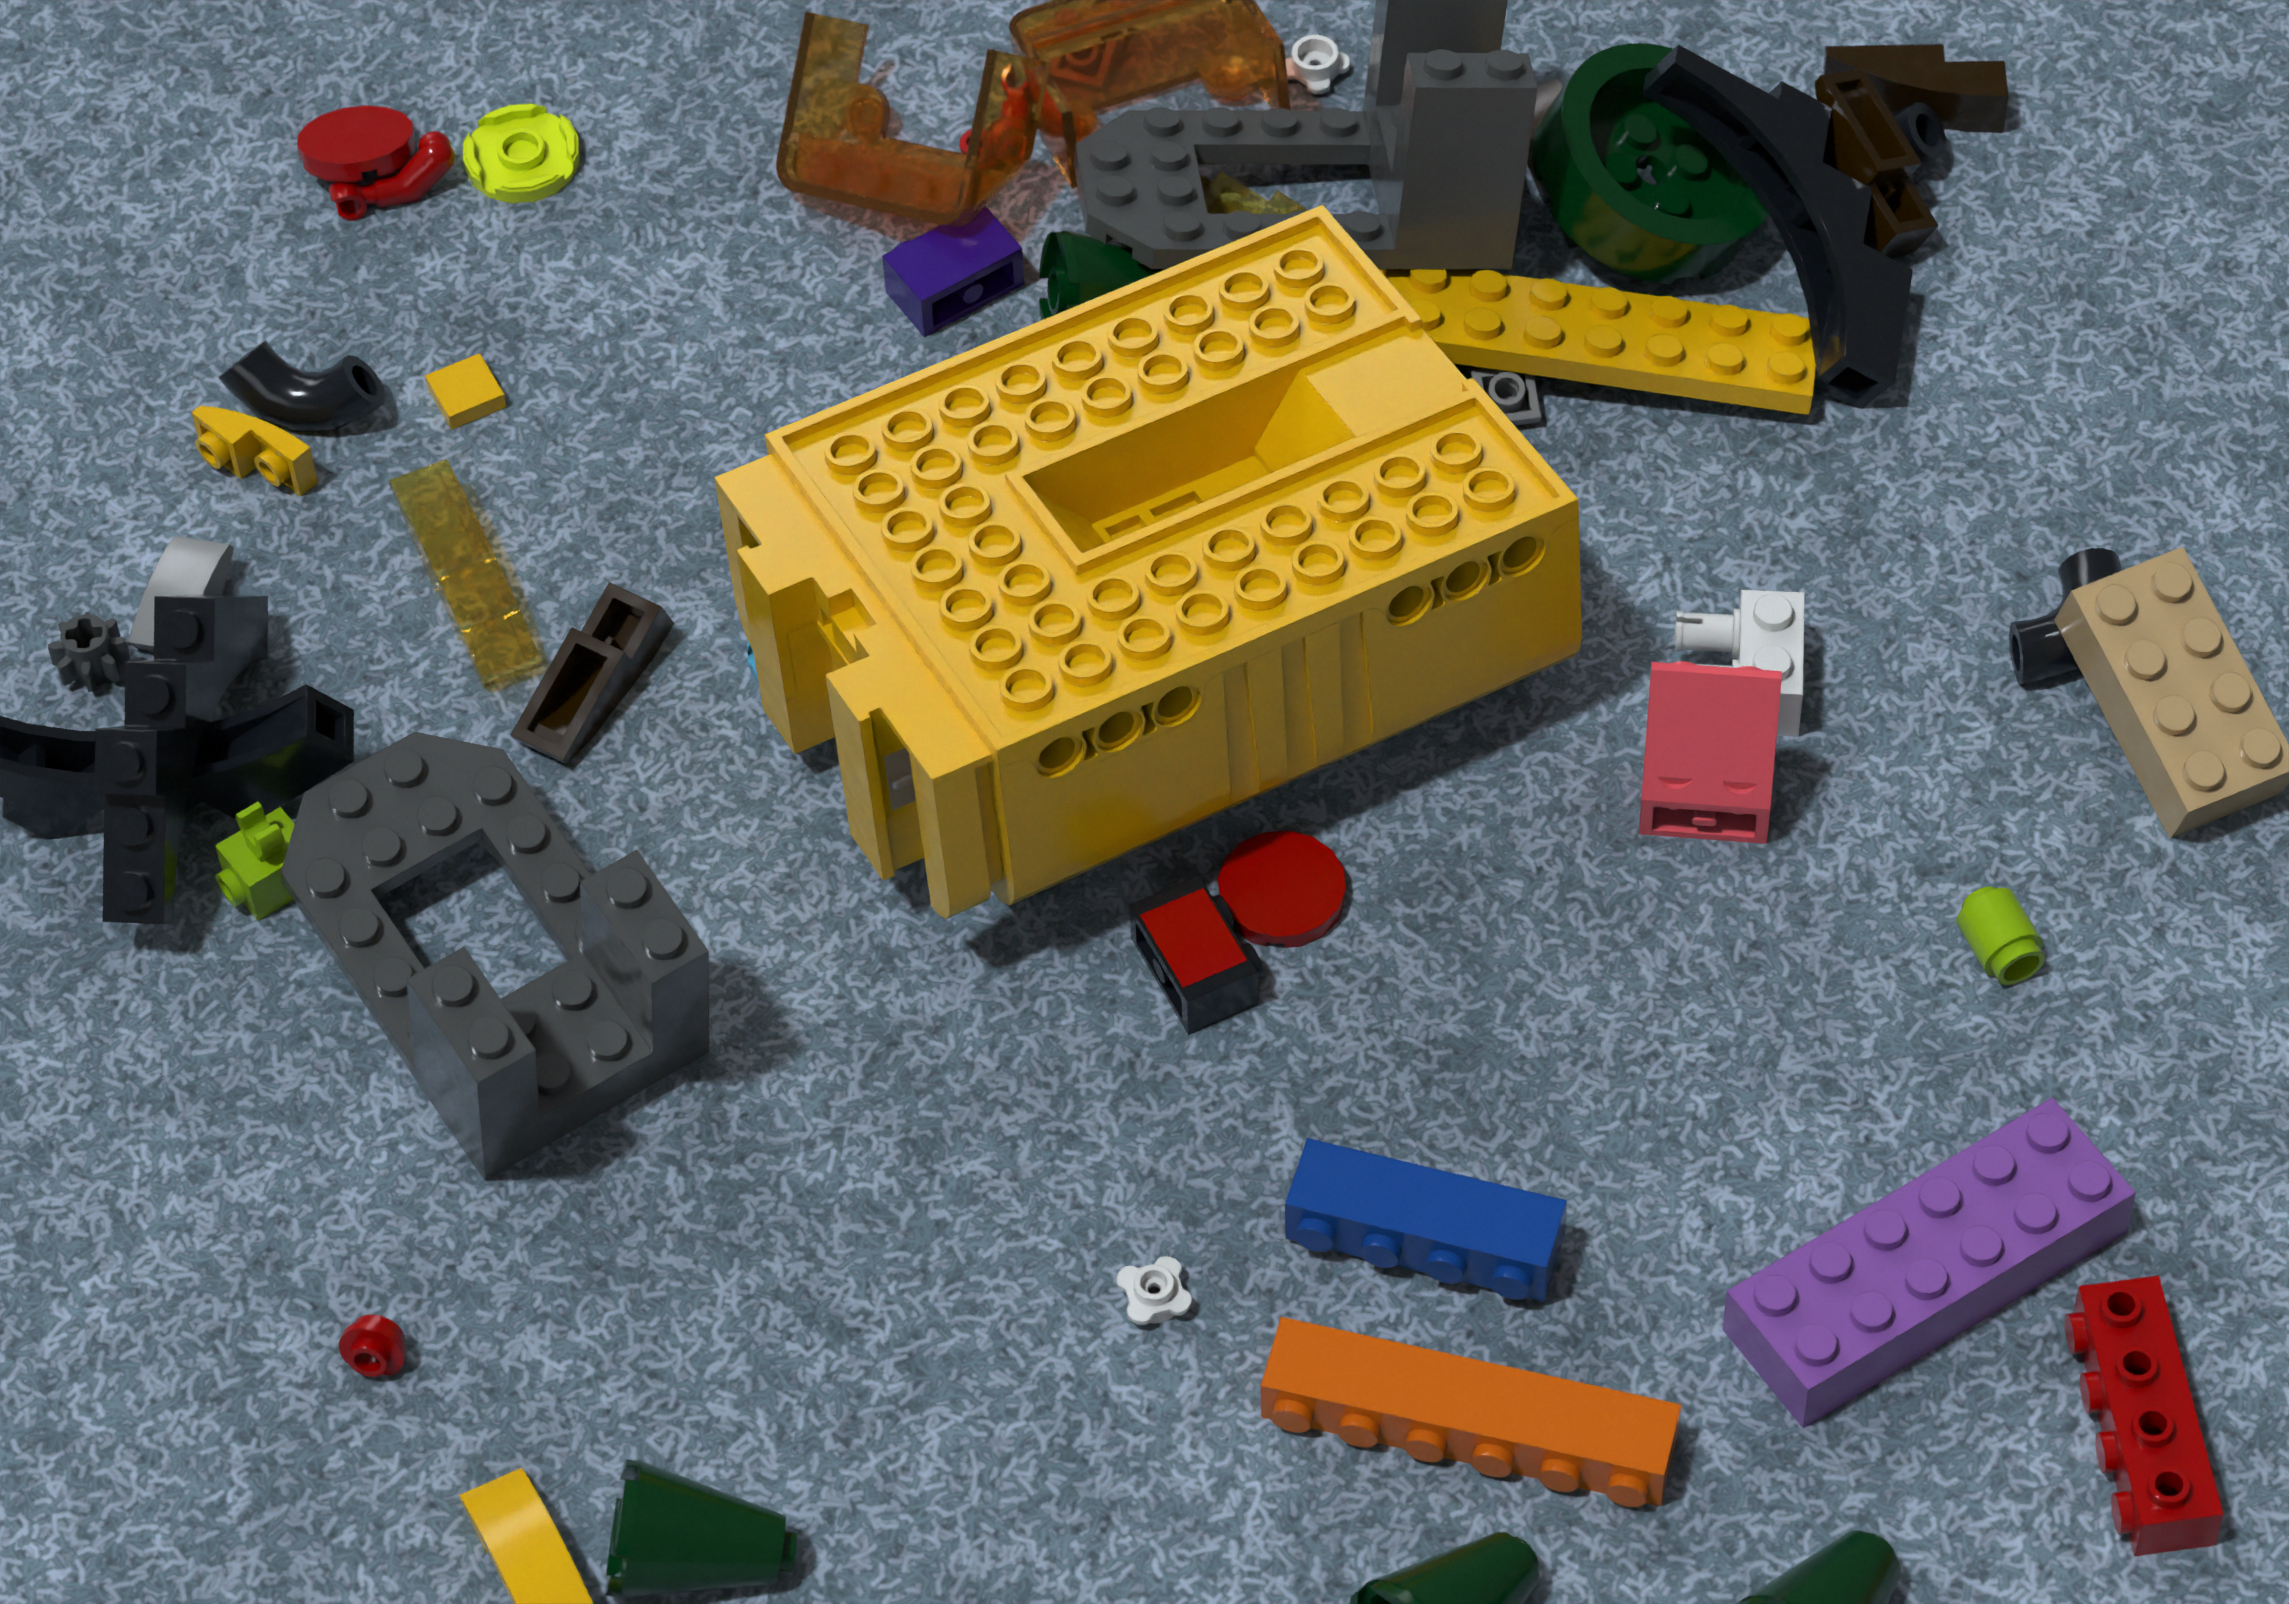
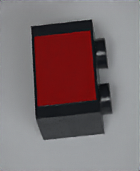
(1196, 954)

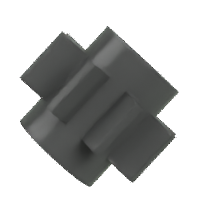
(88, 651)

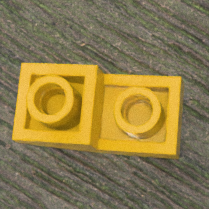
(248, 442)

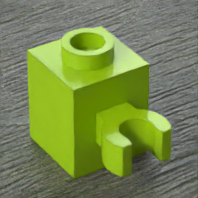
(254, 861)

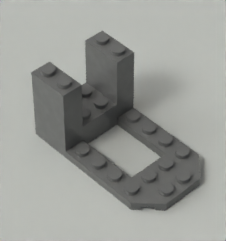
(1437, 128)
(554, 1050)

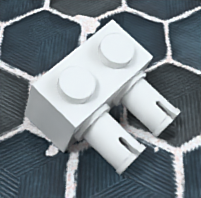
(1759, 634)

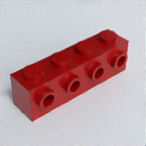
(2145, 1416)

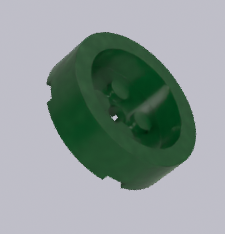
(1589, 164)

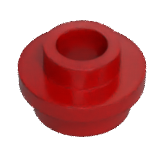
(373, 1346)

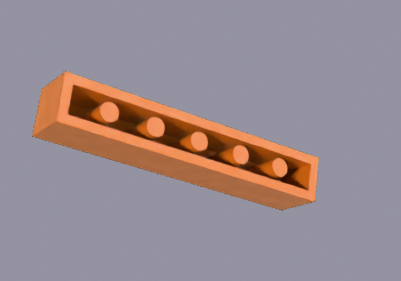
(1470, 1412)

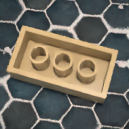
(2175, 692)

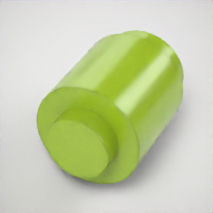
(2001, 934)

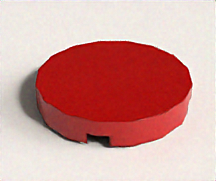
(356, 141)
(1283, 888)

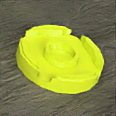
(524, 169)

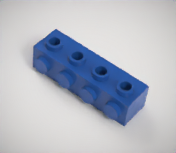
(1425, 1220)

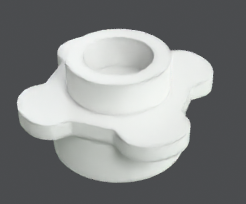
(1318, 51)
(1158, 1307)

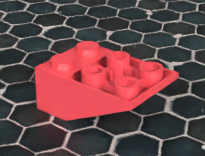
(1710, 752)

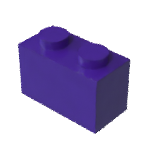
(953, 271)

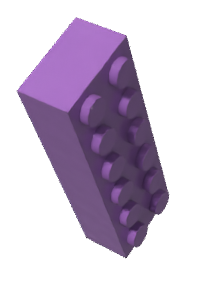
(1927, 1262)

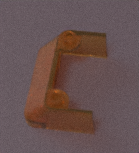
(1138, 47)
(838, 130)

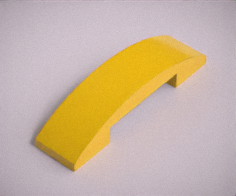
(523, 1542)

